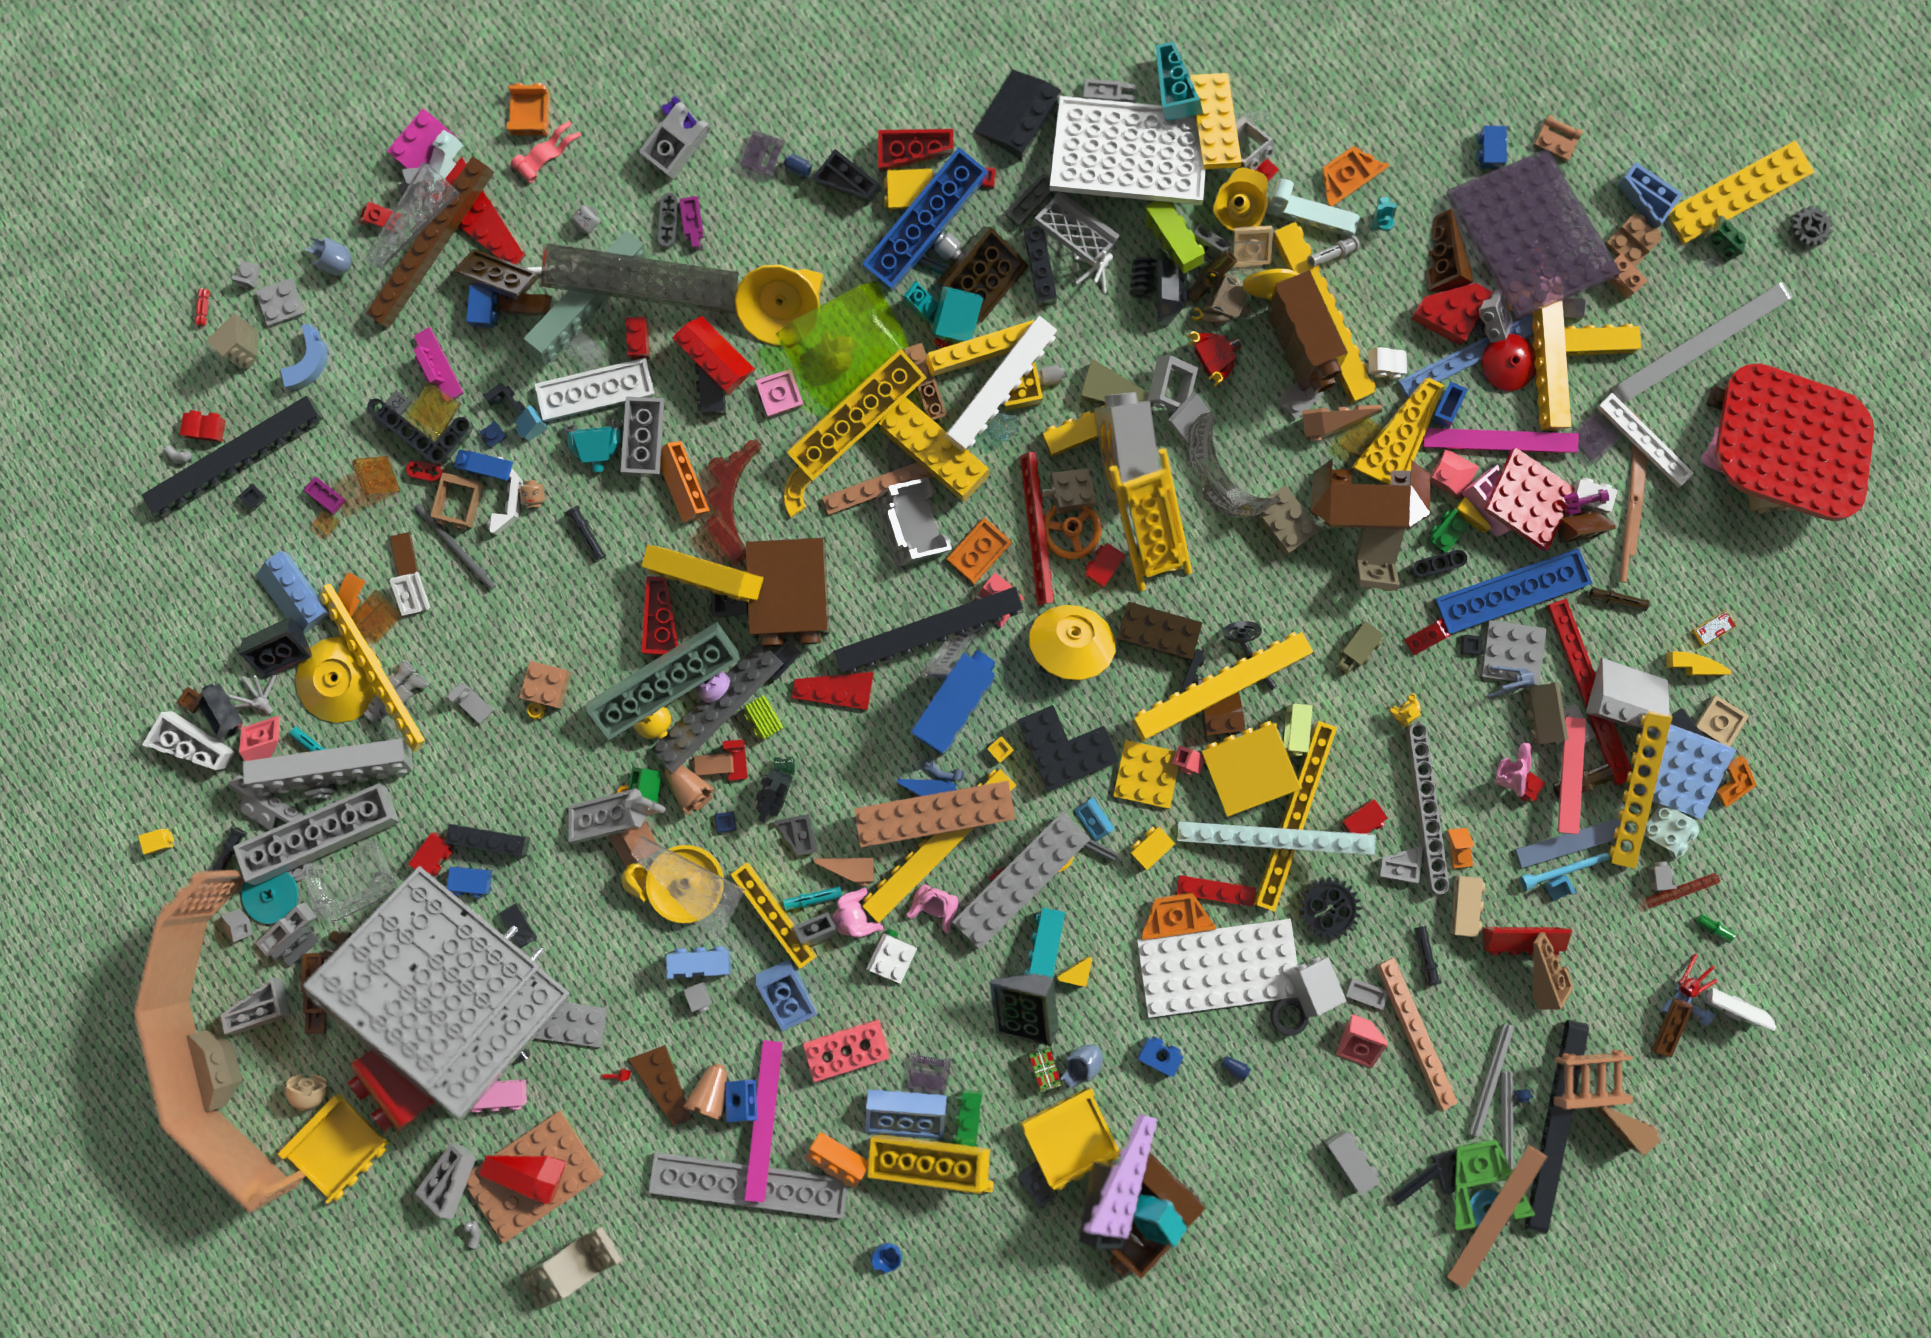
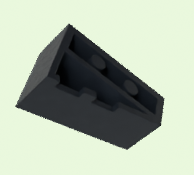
(846, 177)

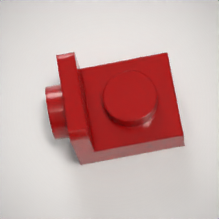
(1268, 169)
(1532, 787)

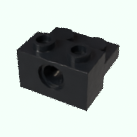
(773, 794)

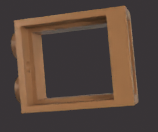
(446, 480)

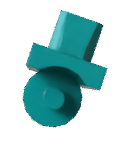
(1384, 214)

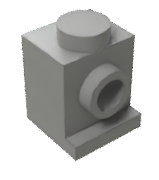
(1661, 876)

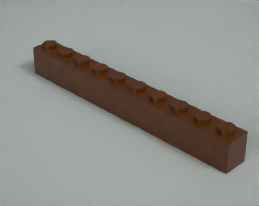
(429, 244)

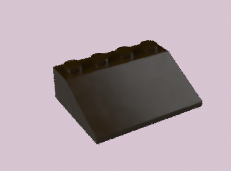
(985, 268)

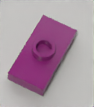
(324, 495)

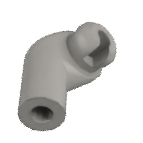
(177, 457)
(473, 1227)

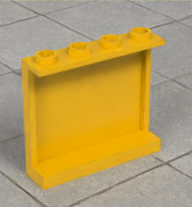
(1251, 768)
(1069, 1138)
(335, 1147)

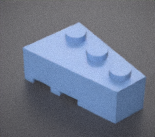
(1649, 194)
(698, 962)

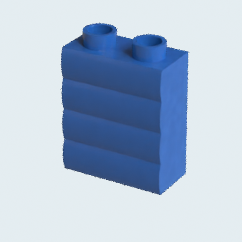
(955, 701)

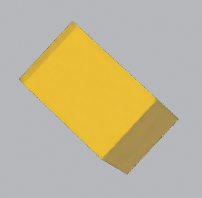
(1077, 973)

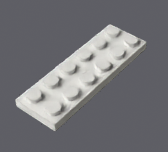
(594, 389)

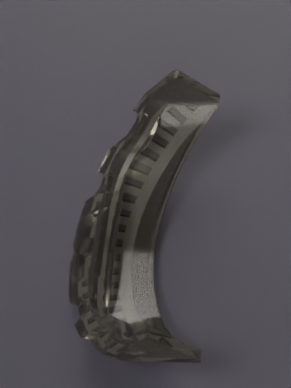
(1210, 477)

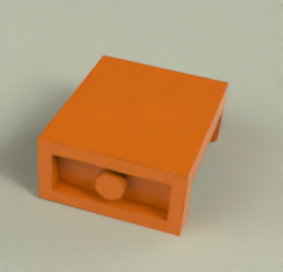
(528, 110)

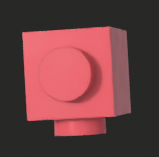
(1188, 760)

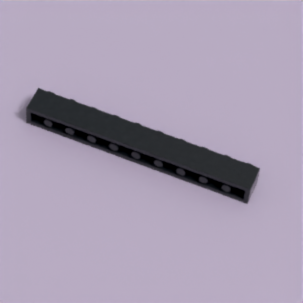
(232, 456)
(928, 629)

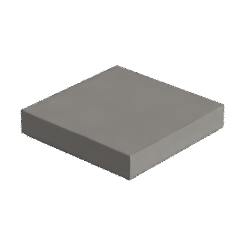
(1187, 414)

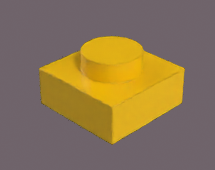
(1000, 749)

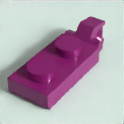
(692, 220)

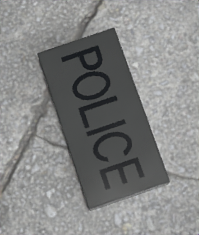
(399, 404)

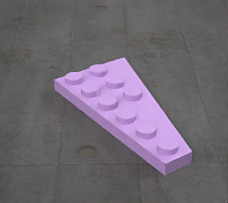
(1124, 1183)

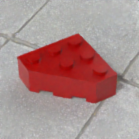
(1452, 311)

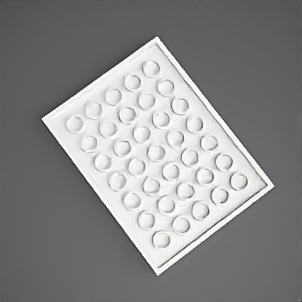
(1126, 152)

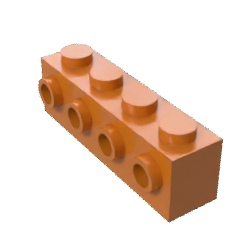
(682, 482)

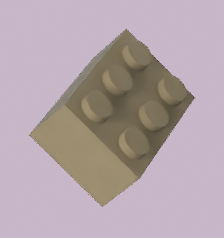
(1287, 521)

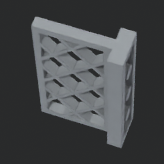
(1081, 221)

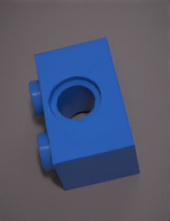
(1169, 1064)
(745, 1092)

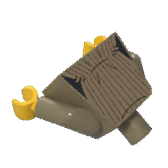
(1224, 301)

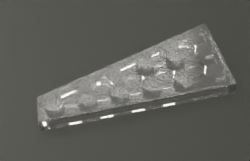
(416, 209)
(695, 888)

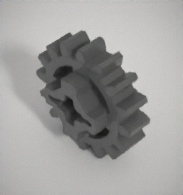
(1811, 235)

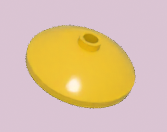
(1263, 283)

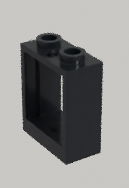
(219, 712)

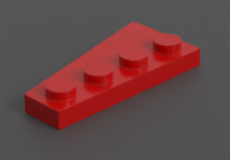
(840, 690)

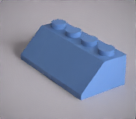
(292, 591)
(905, 1114)

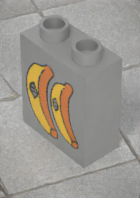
(1126, 438)

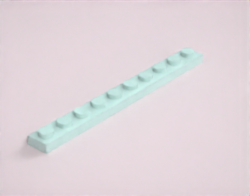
(1276, 838)

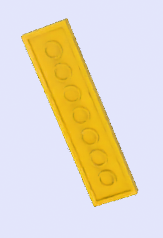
(1740, 191)

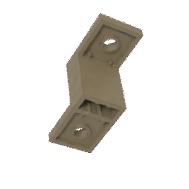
(1377, 558)
(570, 1268)

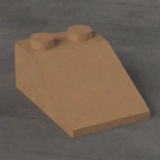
(1635, 1134)

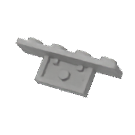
(262, 808)

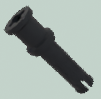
(581, 526)
(234, 838)
(1428, 965)

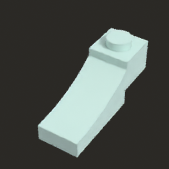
(445, 149)

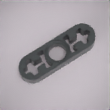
(662, 233)

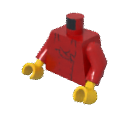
(1215, 354)

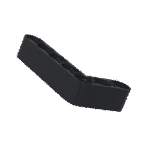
(417, 436)

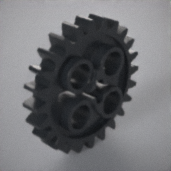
(1338, 923)

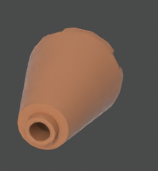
(689, 789)
(709, 1093)

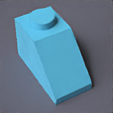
(530, 424)

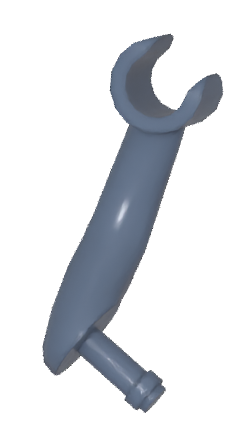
(930, 765)

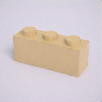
(1467, 906)

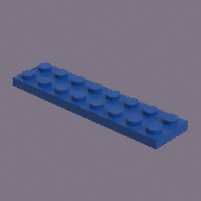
(1513, 591)

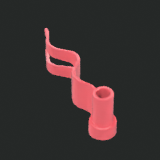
(542, 153)

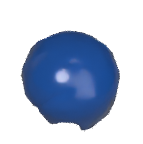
(886, 1258)

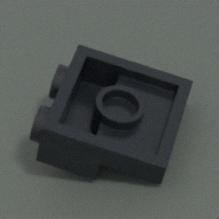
(727, 607)

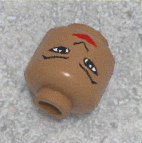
(532, 494)

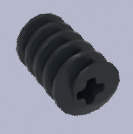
(1141, 277)

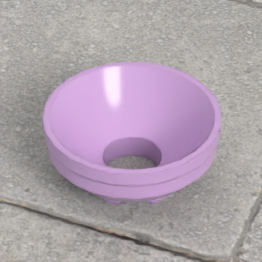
(714, 687)

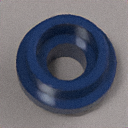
(1522, 1095)

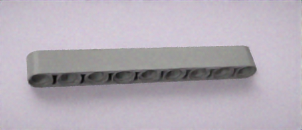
(1433, 816)

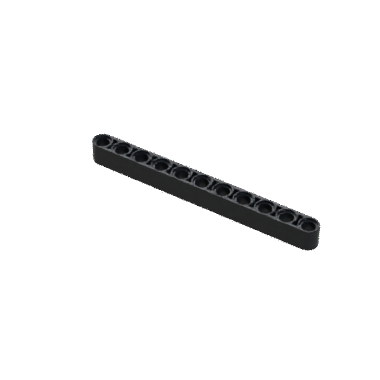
(1555, 1132)

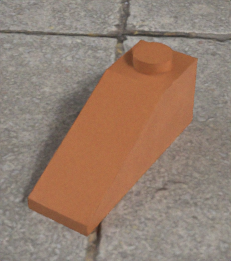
(854, 869)

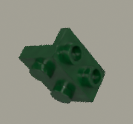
(1726, 239)

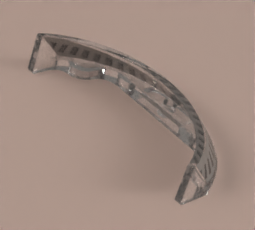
(949, 653)

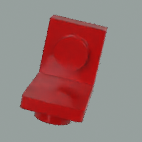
(374, 214)
(1427, 637)
(737, 747)

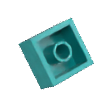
(1158, 1220)

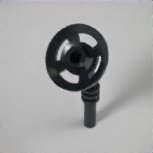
(1243, 636)

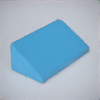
(1094, 819)

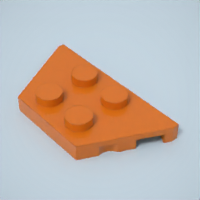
(1349, 173)
(1176, 916)

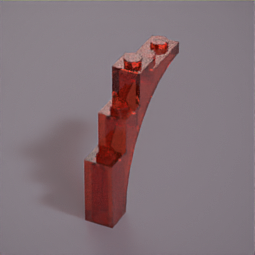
(722, 499)

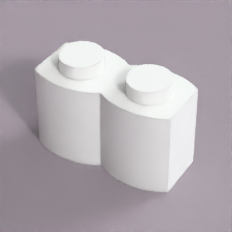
(1387, 362)

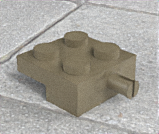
(1070, 490)

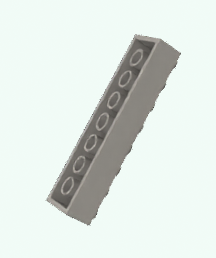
(328, 767)
(316, 834)
(1021, 880)

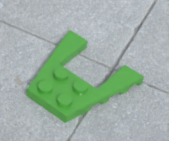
(1479, 1165)

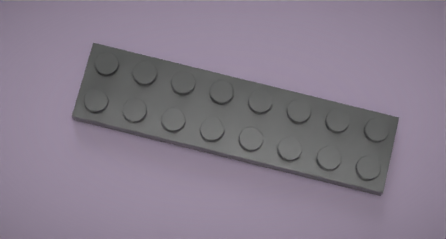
(709, 717)

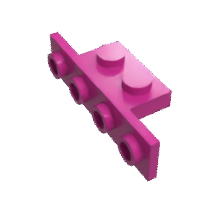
(435, 364)

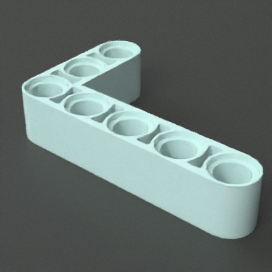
(1307, 211)

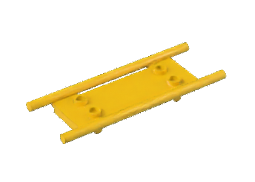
(1155, 522)

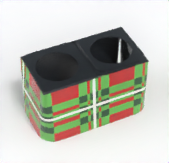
(1045, 1068)

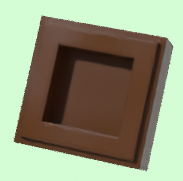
(189, 700)

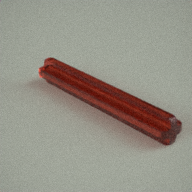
(1682, 890)

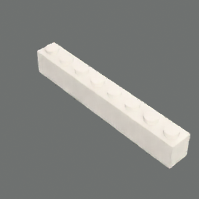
(1000, 383)

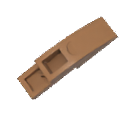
(928, 388)

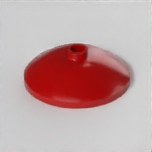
(1501, 370)

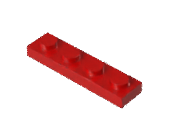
(1216, 890)

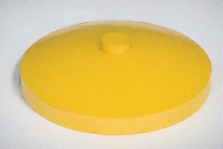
(661, 898)

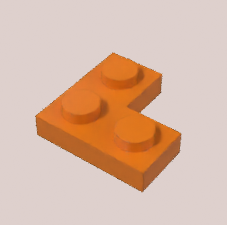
(1740, 783)

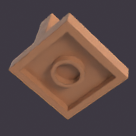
(626, 841)

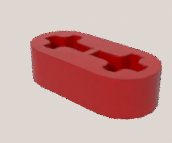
(425, 467)

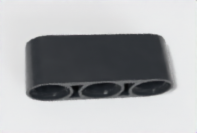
(1446, 560)

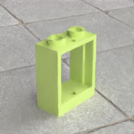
(1297, 729)

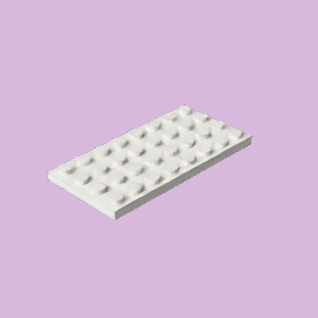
(1218, 968)

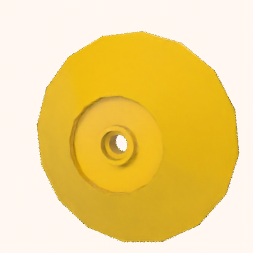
(758, 303)
(1067, 654)
(331, 700)

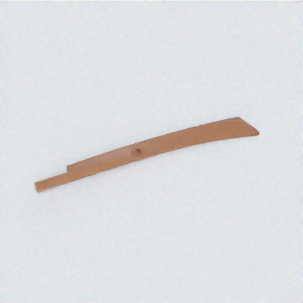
(1634, 509)

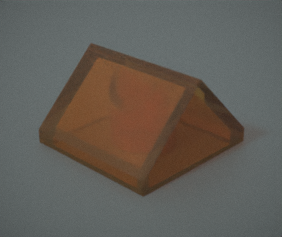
(376, 616)

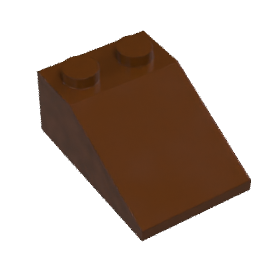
(1583, 526)
(1223, 716)

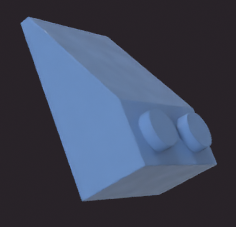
(785, 994)

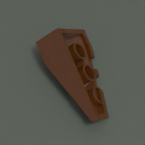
(1449, 260)

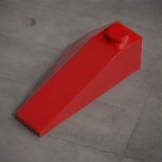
(526, 1174)

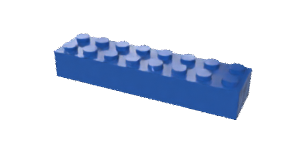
(925, 220)

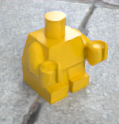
(1408, 712)

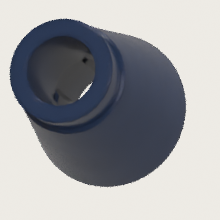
(1236, 1068)

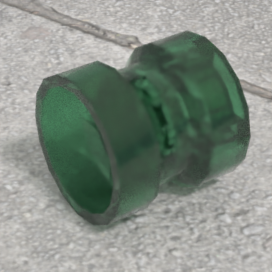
(785, 765)

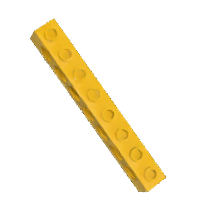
(1630, 857)

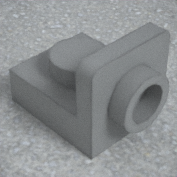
(247, 275)

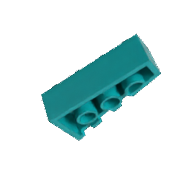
(1176, 88)
(1046, 942)

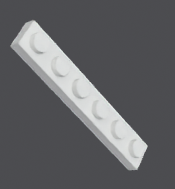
(1645, 440)

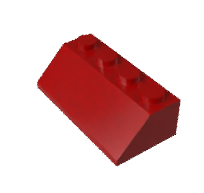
(713, 354)
(1522, 939)

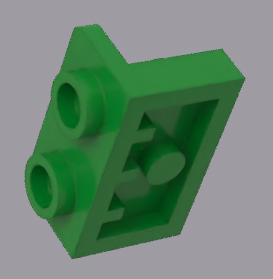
(1448, 531)

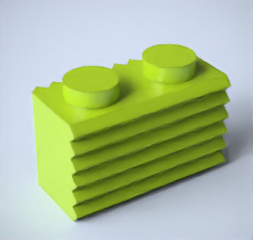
(763, 717)

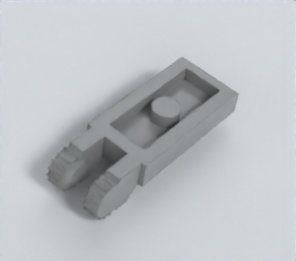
(1108, 90)

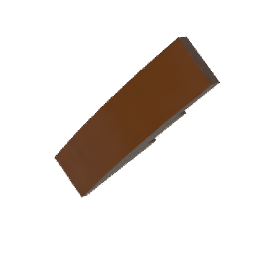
(314, 1015)

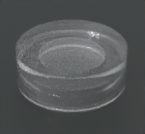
(1711, 267)

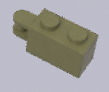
(1359, 647)

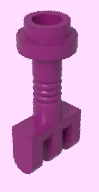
(1573, 501)

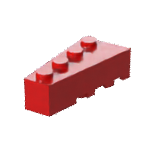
(911, 146)
(658, 623)

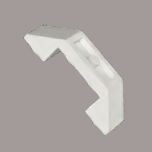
(500, 522)

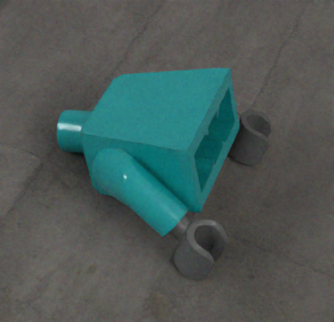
(594, 444)

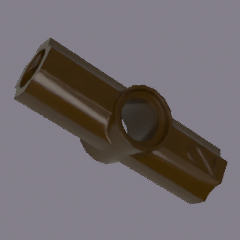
(1219, 267)
(1590, 778)

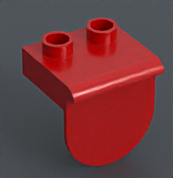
(395, 1096)

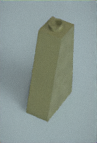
(1104, 382)

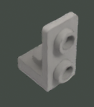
(470, 702)

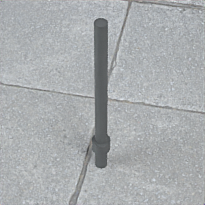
(479, 572)

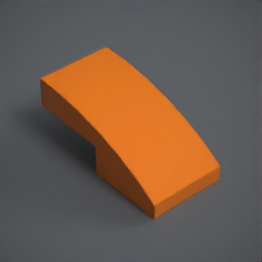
(349, 591)

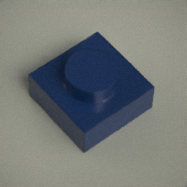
(493, 434)

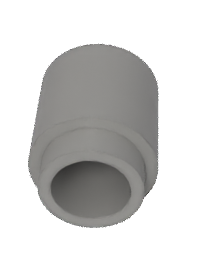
(1051, 375)

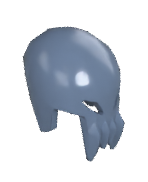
(333, 256)
(1083, 1065)

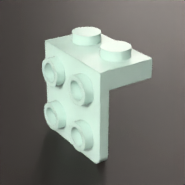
(1671, 830)

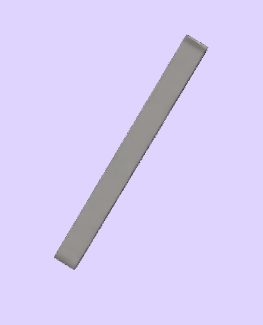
(1702, 343)

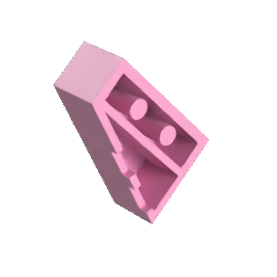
(1478, 495)

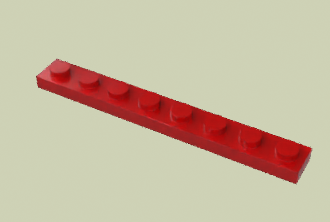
(1036, 528)

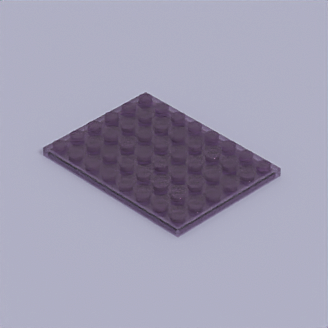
(1533, 233)

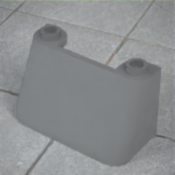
(910, 522)

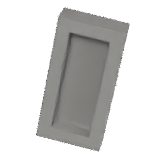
(1366, 993)

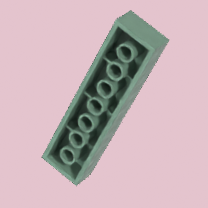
(573, 311)
(662, 681)

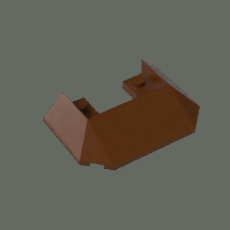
(1368, 504)

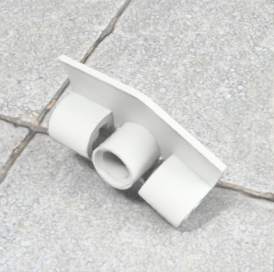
(1739, 1009)

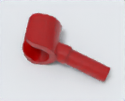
(622, 1076)

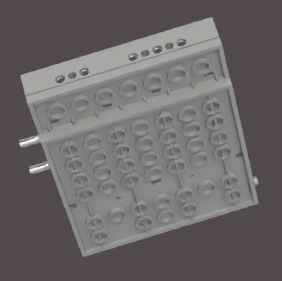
(437, 993)

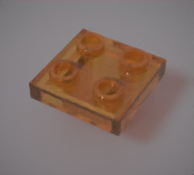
(376, 476)

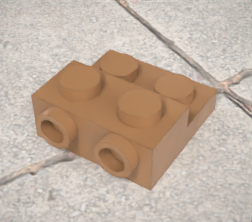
(1634, 239)

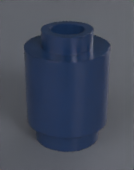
(797, 166)

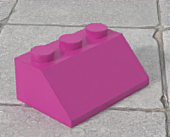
(416, 141)

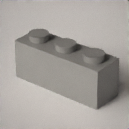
(1353, 1161)

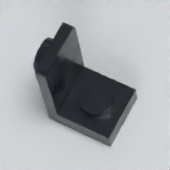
(497, 394)

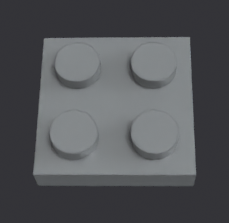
(280, 302)

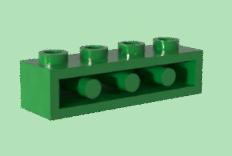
(968, 1118)

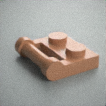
(1556, 144)

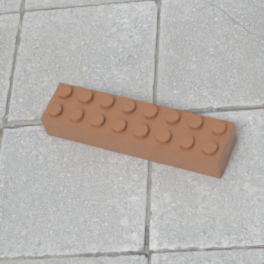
(934, 814)

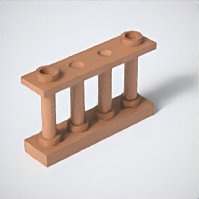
(1601, 1096)

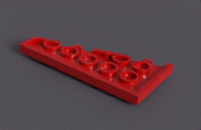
(486, 225)

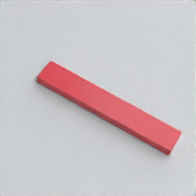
(1571, 776)

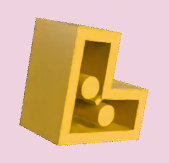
(1027, 393)

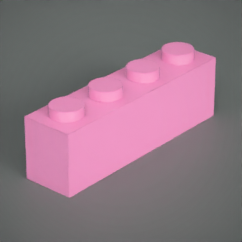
(503, 1094)

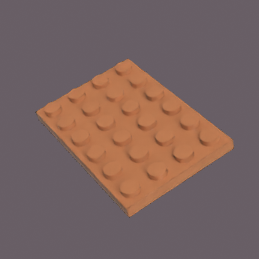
(513, 1212)

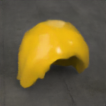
(634, 881)

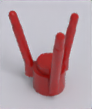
(1690, 987)

